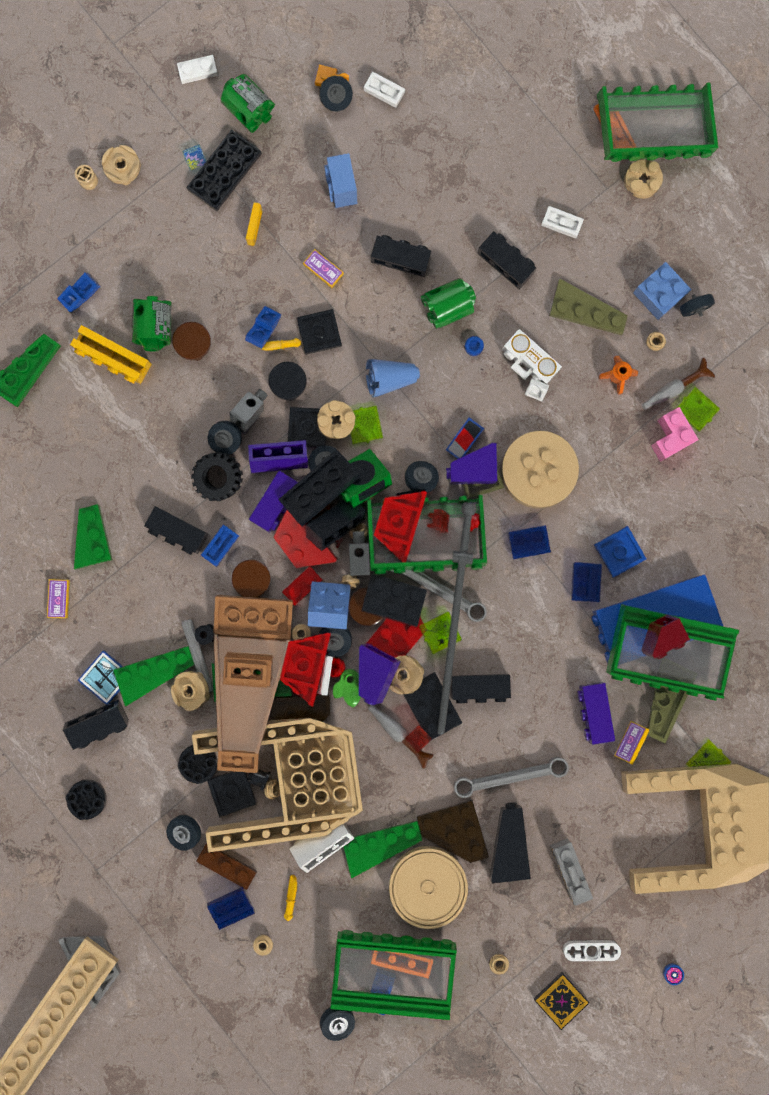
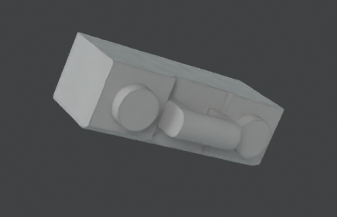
(571, 871)

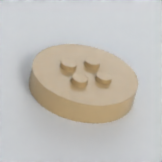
(539, 469)
(428, 887)

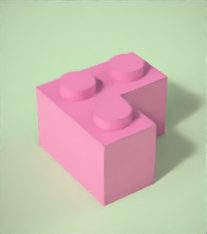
(678, 434)

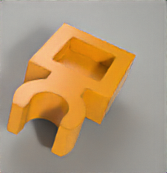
(325, 72)

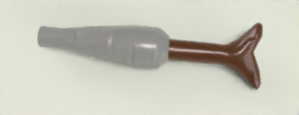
(677, 386)
(398, 734)

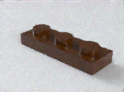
(227, 867)

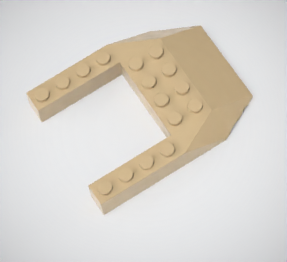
(314, 779)
(733, 826)

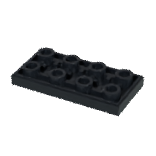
(224, 170)

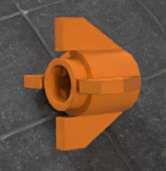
(616, 375)

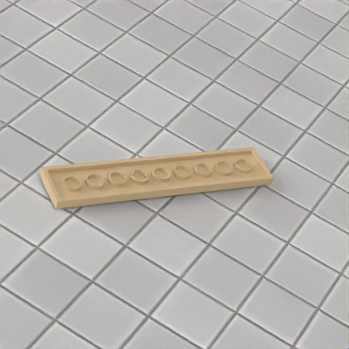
(54, 1017)

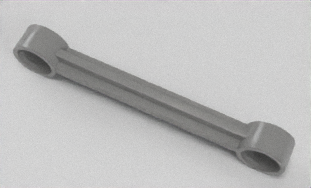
(443, 592)
(511, 777)

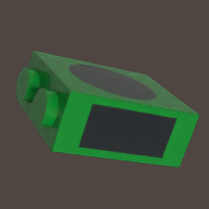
(372, 481)

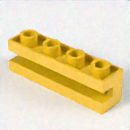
(111, 355)

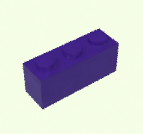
(278, 456)
(270, 508)
(596, 713)

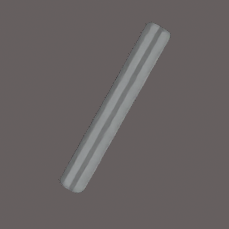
(196, 652)

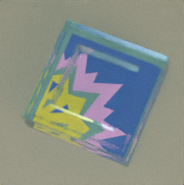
(194, 157)

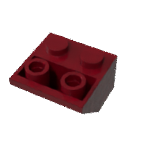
(663, 636)

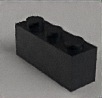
(400, 255)
(506, 259)
(334, 524)
(175, 531)
(480, 688)
(95, 725)

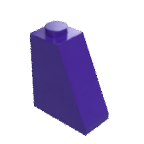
(475, 468)
(375, 673)

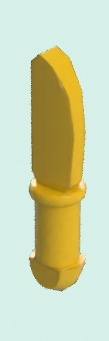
(274, 345)
(292, 889)

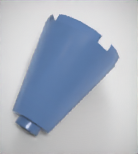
(389, 376)

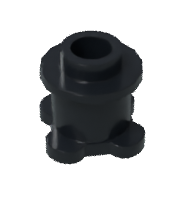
(210, 634)
(259, 779)

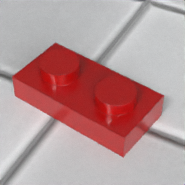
(301, 585)

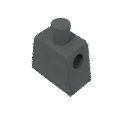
(248, 410)
(359, 564)

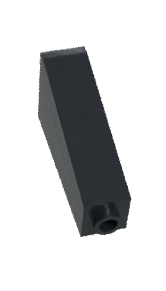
(510, 849)

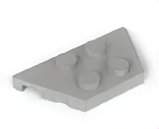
(71, 944)

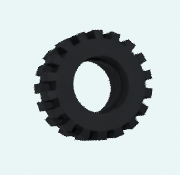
(201, 476)

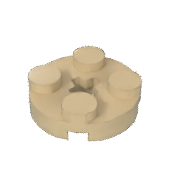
(120, 154)
(651, 171)
(335, 409)
(414, 676)
(199, 686)

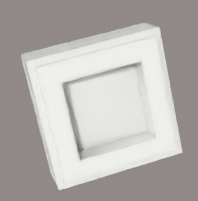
(536, 389)

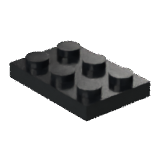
(394, 600)
(426, 706)

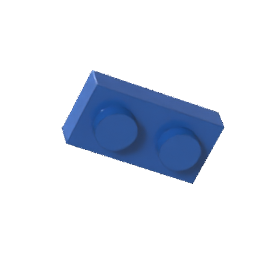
(220, 545)

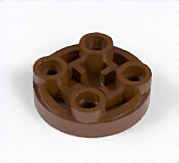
(191, 341)
(251, 578)
(355, 606)

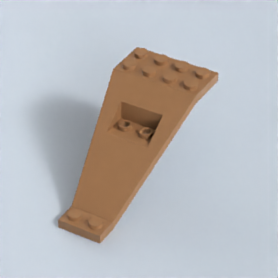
(247, 636)

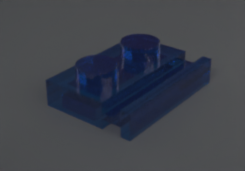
(529, 542)
(586, 582)
(230, 908)

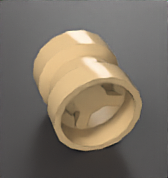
(89, 180)

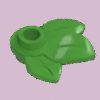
(346, 689)

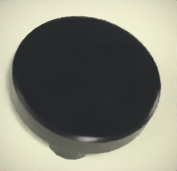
(287, 380)
(197, 767)
(86, 799)

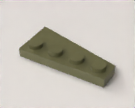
(581, 308)
(664, 712)

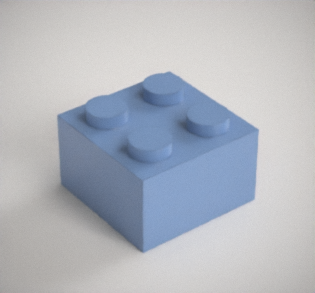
(341, 180)
(662, 291)
(329, 605)

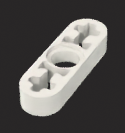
(597, 957)

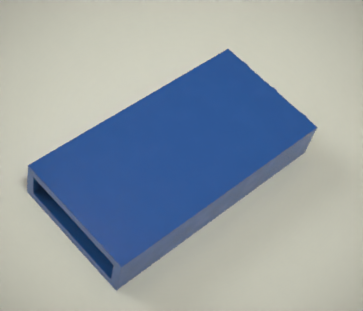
(685, 599)

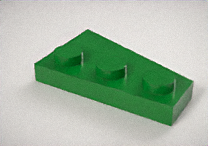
(91, 538)

